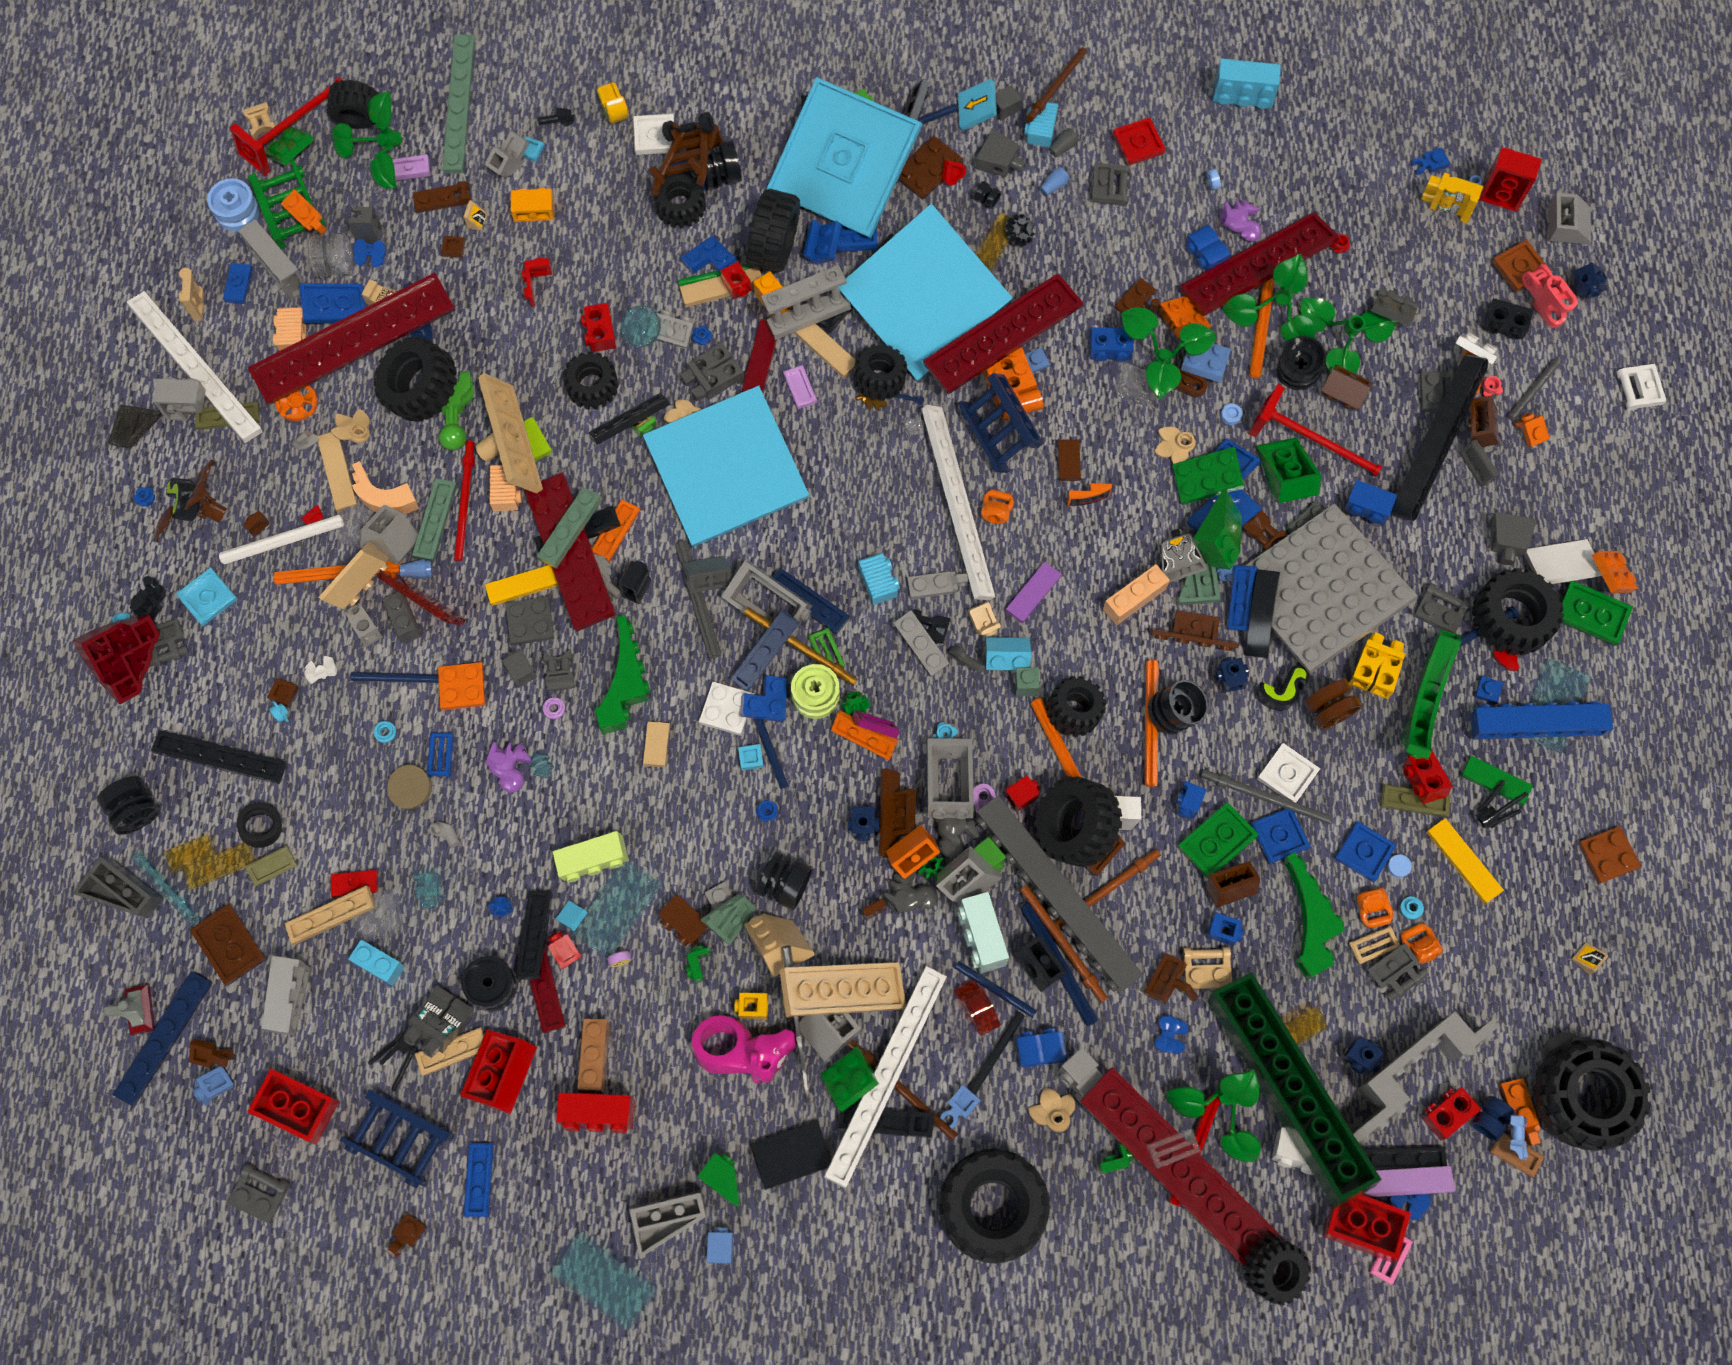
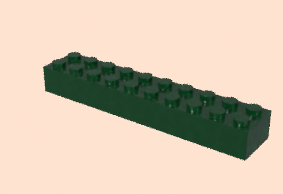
(1294, 1090)

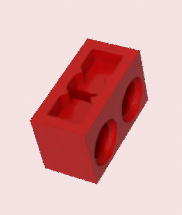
(601, 327)
(1429, 775)
(1453, 1118)

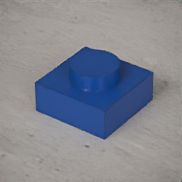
(1488, 690)

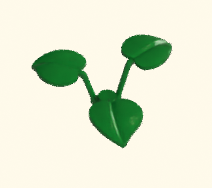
(382, 167)
(1292, 278)
(1376, 329)
(1161, 374)
(1234, 1089)

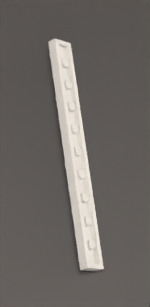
(194, 367)
(958, 503)
(887, 1074)

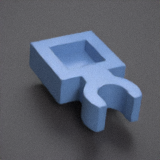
(1037, 360)
(963, 1104)

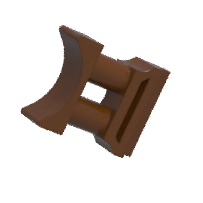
(1261, 523)

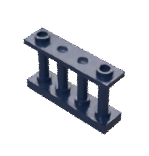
(1018, 420)
(396, 1116)

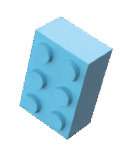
(1246, 83)

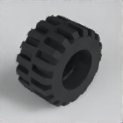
(349, 103)
(682, 213)
(875, 384)
(590, 395)
(1083, 693)
(1289, 1280)

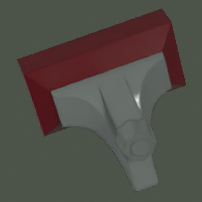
(136, 1009)

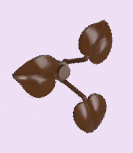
(209, 507)

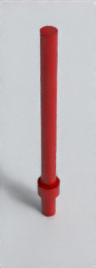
(468, 463)

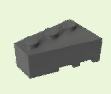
(118, 888)

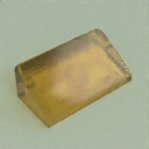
(1307, 1025)

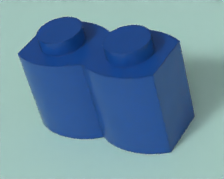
(1207, 248)
(1041, 1049)

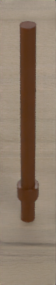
(1040, 105)
(908, 1095)

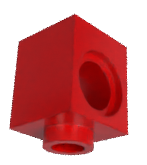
(736, 273)
(1022, 793)

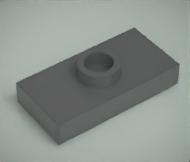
(1479, 463)

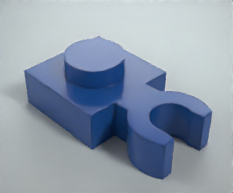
(1432, 160)

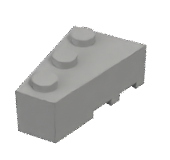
(284, 995)
(665, 1218)

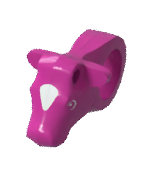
(757, 1055)

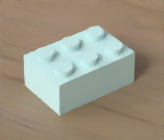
(982, 933)

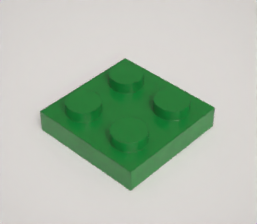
(288, 145)
(849, 1079)

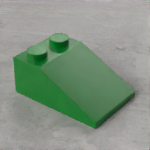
(1289, 470)
(1220, 533)

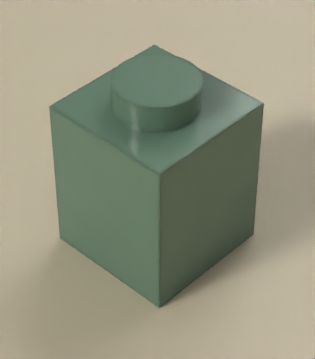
(1027, 681)

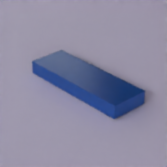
(1241, 597)
(478, 1180)

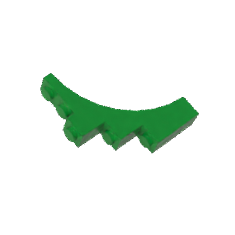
(1425, 703)

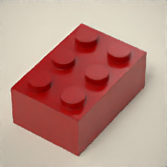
(1510, 179)
(293, 1106)
(595, 1112)
(1368, 1227)

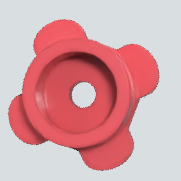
(1495, 383)

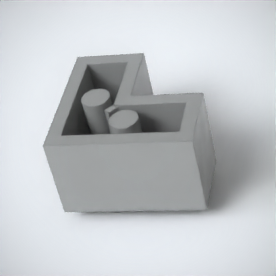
(179, 397)
(1080, 1073)

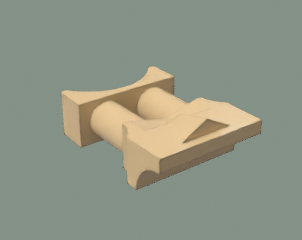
(254, 114)

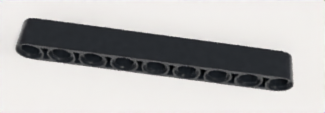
(1440, 437)

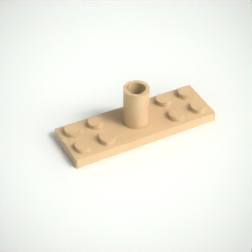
(508, 435)

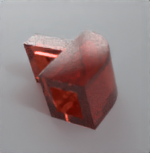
(978, 1007)

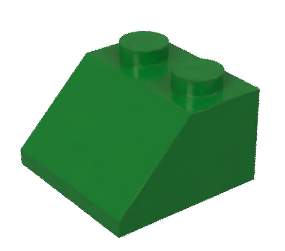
(722, 1178)

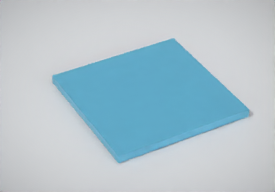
(845, 156)
(924, 289)
(726, 466)

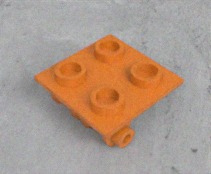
(1180, 313)

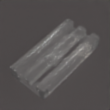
(1154, 1155)

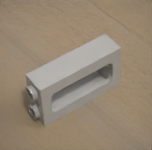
(272, 258)
(749, 570)
(950, 749)

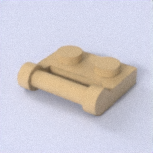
(191, 295)
(1207, 975)

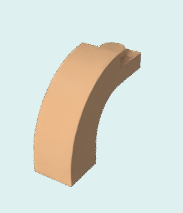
(399, 498)

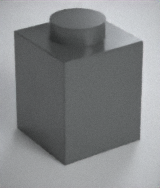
(1007, 102)
(519, 668)

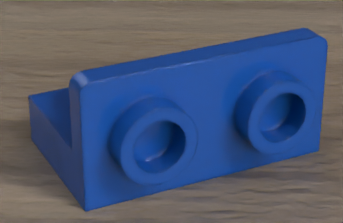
(822, 241)

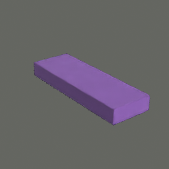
(1033, 592)

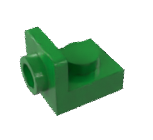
(1112, 1164)

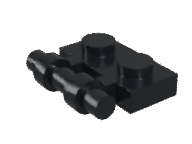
(148, 600)

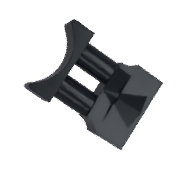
(939, 626)

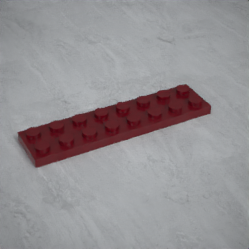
(1257, 263)
(1003, 333)
(578, 572)

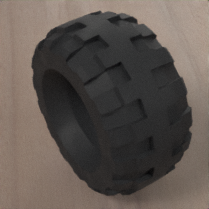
(1558, 1101)
(1030, 1198)

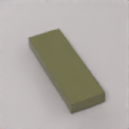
(212, 419)
(1405, 800)

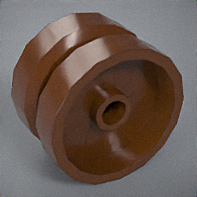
(1333, 704)

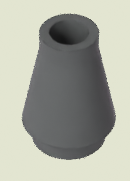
(1065, 141)

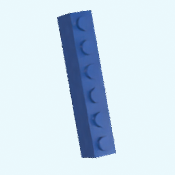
(1541, 721)

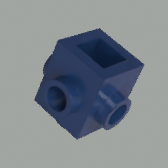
(1590, 280)
(1232, 674)
(863, 815)
(1364, 1056)

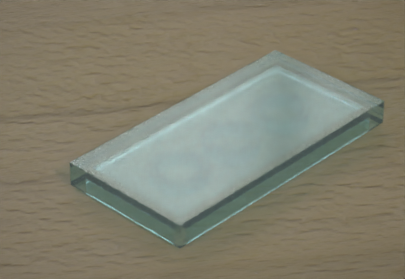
(1559, 685)
(617, 909)
(604, 1282)

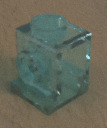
(429, 889)

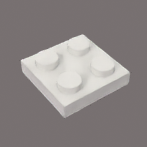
(649, 134)
(1470, 343)
(723, 709)
(1288, 773)

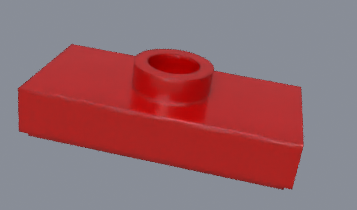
(348, 882)

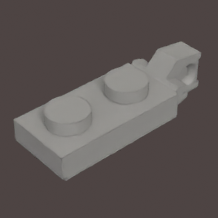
(935, 584)

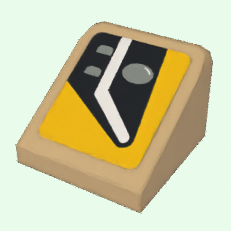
(474, 216)
(1589, 958)

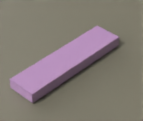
(1413, 1182)

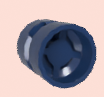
(1493, 1118)

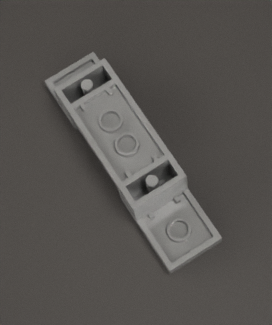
(1385, 1094)

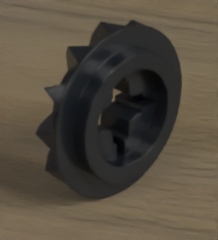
(1012, 230)

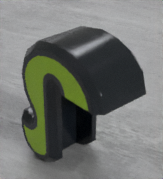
(182, 490)
(1287, 696)

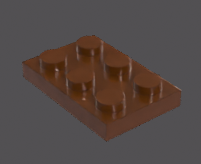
(925, 167)
(228, 944)

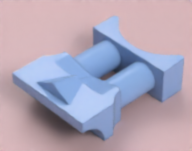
(1518, 1143)

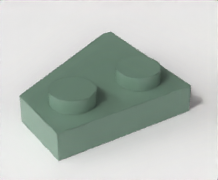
(1200, 588)
(729, 918)

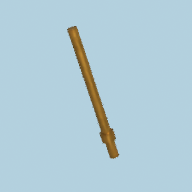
(836, 668)

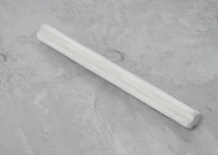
(281, 539)

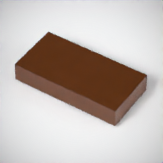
(1069, 460)

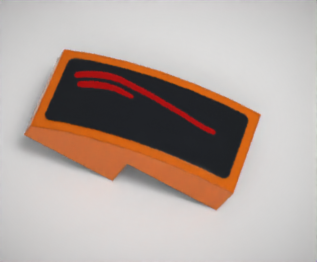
(1096, 493)

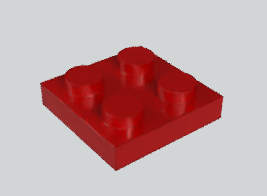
(1139, 141)

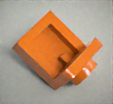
(1533, 429)

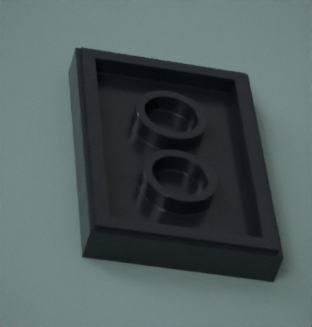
(791, 1155)

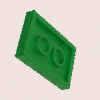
(1208, 475)
(1595, 613)
(1218, 840)

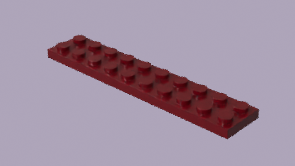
(351, 338)
(1188, 1180)

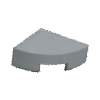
(305, 440)

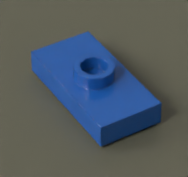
(237, 283)

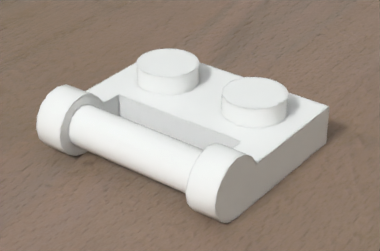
(1647, 383)

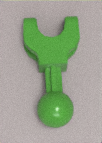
(452, 434)

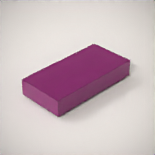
(875, 724)

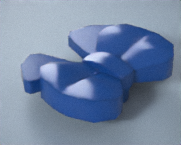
(376, 251)
(1170, 1027)
(1418, 1202)

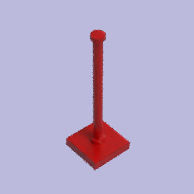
(253, 150)
(1269, 412)

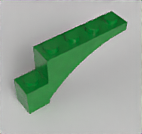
(627, 684)
(1318, 920)

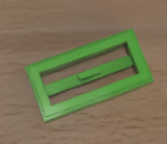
(819, 635)

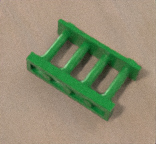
(267, 202)

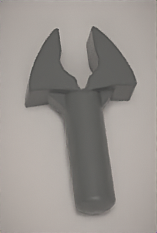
(962, 658)

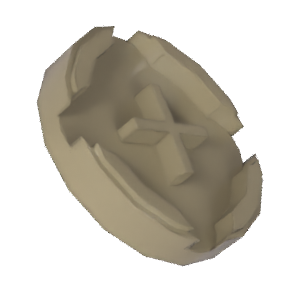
(409, 787)

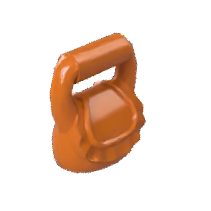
(996, 511)
(1374, 901)
(1425, 948)

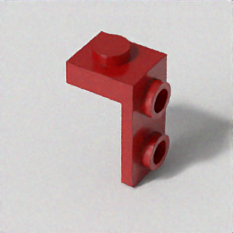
(534, 268)

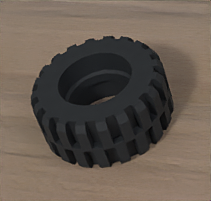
(773, 230)
(401, 365)
(1533, 593)
(1099, 828)

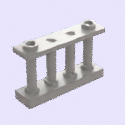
(809, 313)

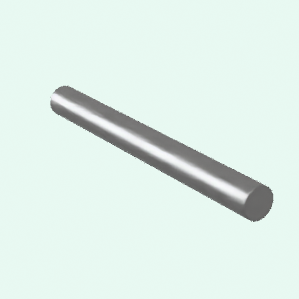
(1534, 389)

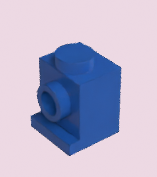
(1190, 800)
(1221, 921)

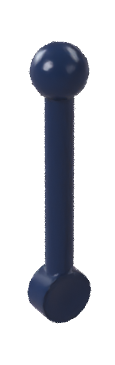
(919, 400)

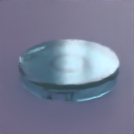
(641, 326)

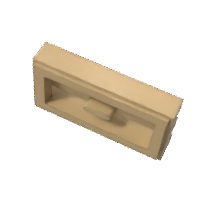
(1357, 953)

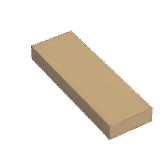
(459, 1050)

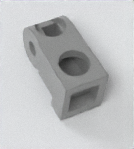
(363, 625)

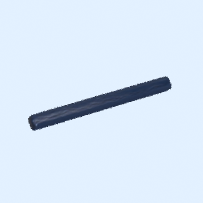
(1068, 979)

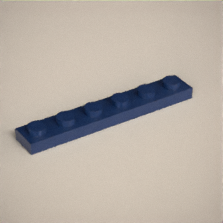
(162, 1039)

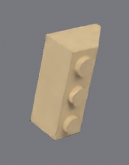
(355, 577)
(772, 933)

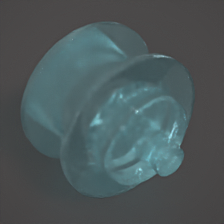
(541, 765)

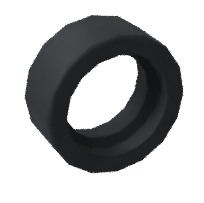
(259, 809)

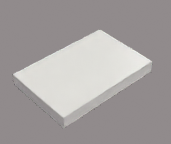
(1563, 561)

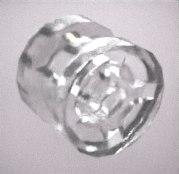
(913, 426)

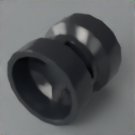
(987, 194)

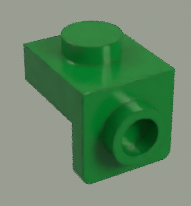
(694, 969)

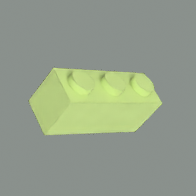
(590, 856)

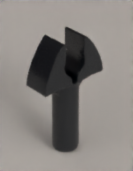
(562, 115)

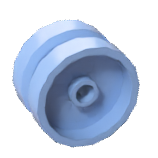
(232, 204)

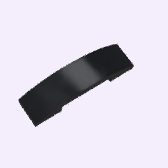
(1262, 613)
(896, 1122)

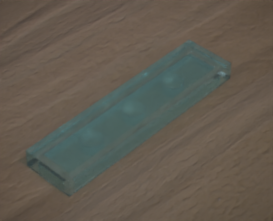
(165, 889)

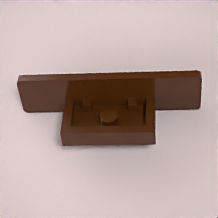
(1197, 628)
(896, 810)

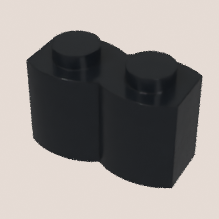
(635, 581)

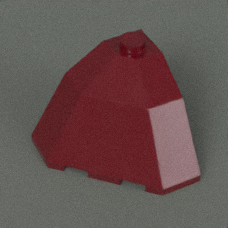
(119, 654)

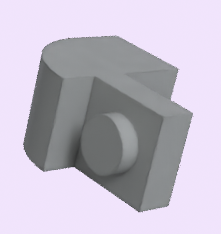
(508, 159)

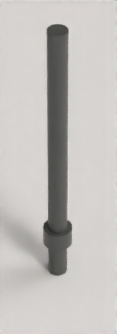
(1225, 781)

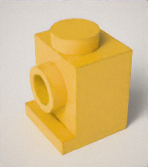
(758, 999)

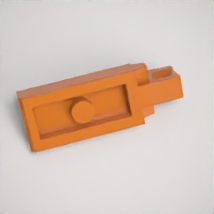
(303, 212)
(1517, 1096)

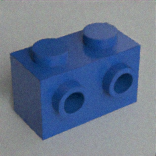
(1110, 344)
(1370, 502)

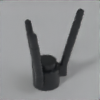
(1489, 816)
(397, 1044)

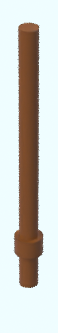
(1139, 865)
(1089, 980)

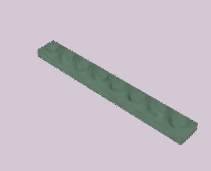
(458, 104)

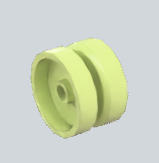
(811, 703)

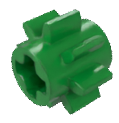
(855, 701)
(929, 872)

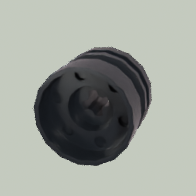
(723, 164)
(1301, 352)
(1178, 707)
(127, 805)
(784, 880)

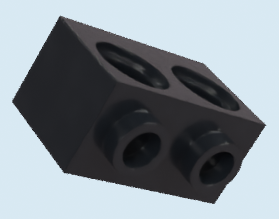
(1508, 316)

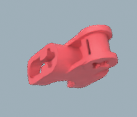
(1548, 294)

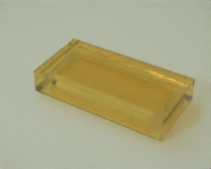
(189, 853)

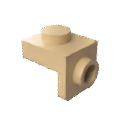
(984, 619)

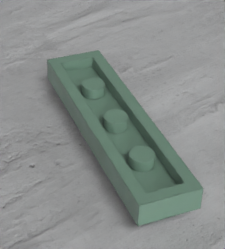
(434, 520)
(569, 527)

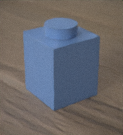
(720, 1246)

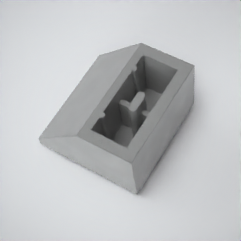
(1569, 219)
(390, 533)
(967, 876)
(829, 1032)

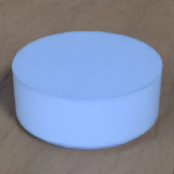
(1213, 179)
(1231, 414)
(1399, 866)

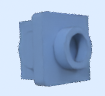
(212, 1085)

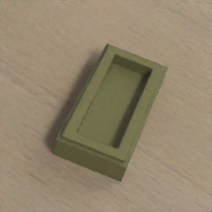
(271, 866)

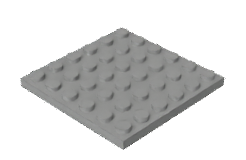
(1330, 588)

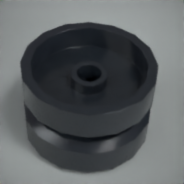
(489, 970)

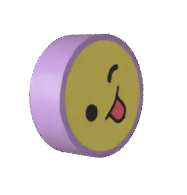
(619, 958)

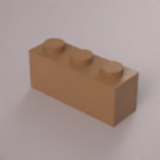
(593, 1056)

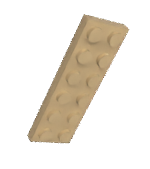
(842, 989)

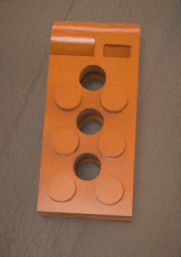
(1021, 379)

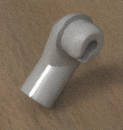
(446, 831)

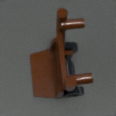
(688, 137)

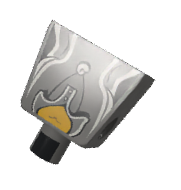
(1181, 556)

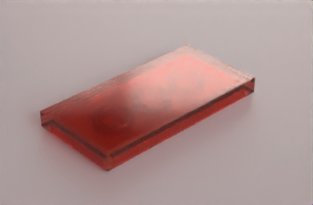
(421, 598)

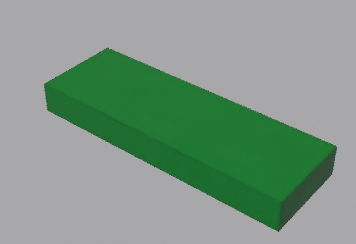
(1490, 777)

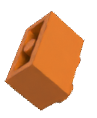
(912, 851)

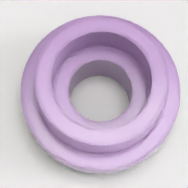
(553, 702)

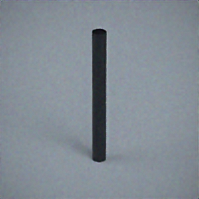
(996, 1052)

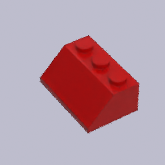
(498, 1071)

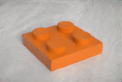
(1615, 572)
(461, 686)

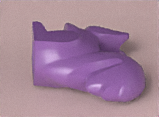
(1237, 219)
(502, 765)

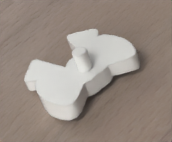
(321, 671)

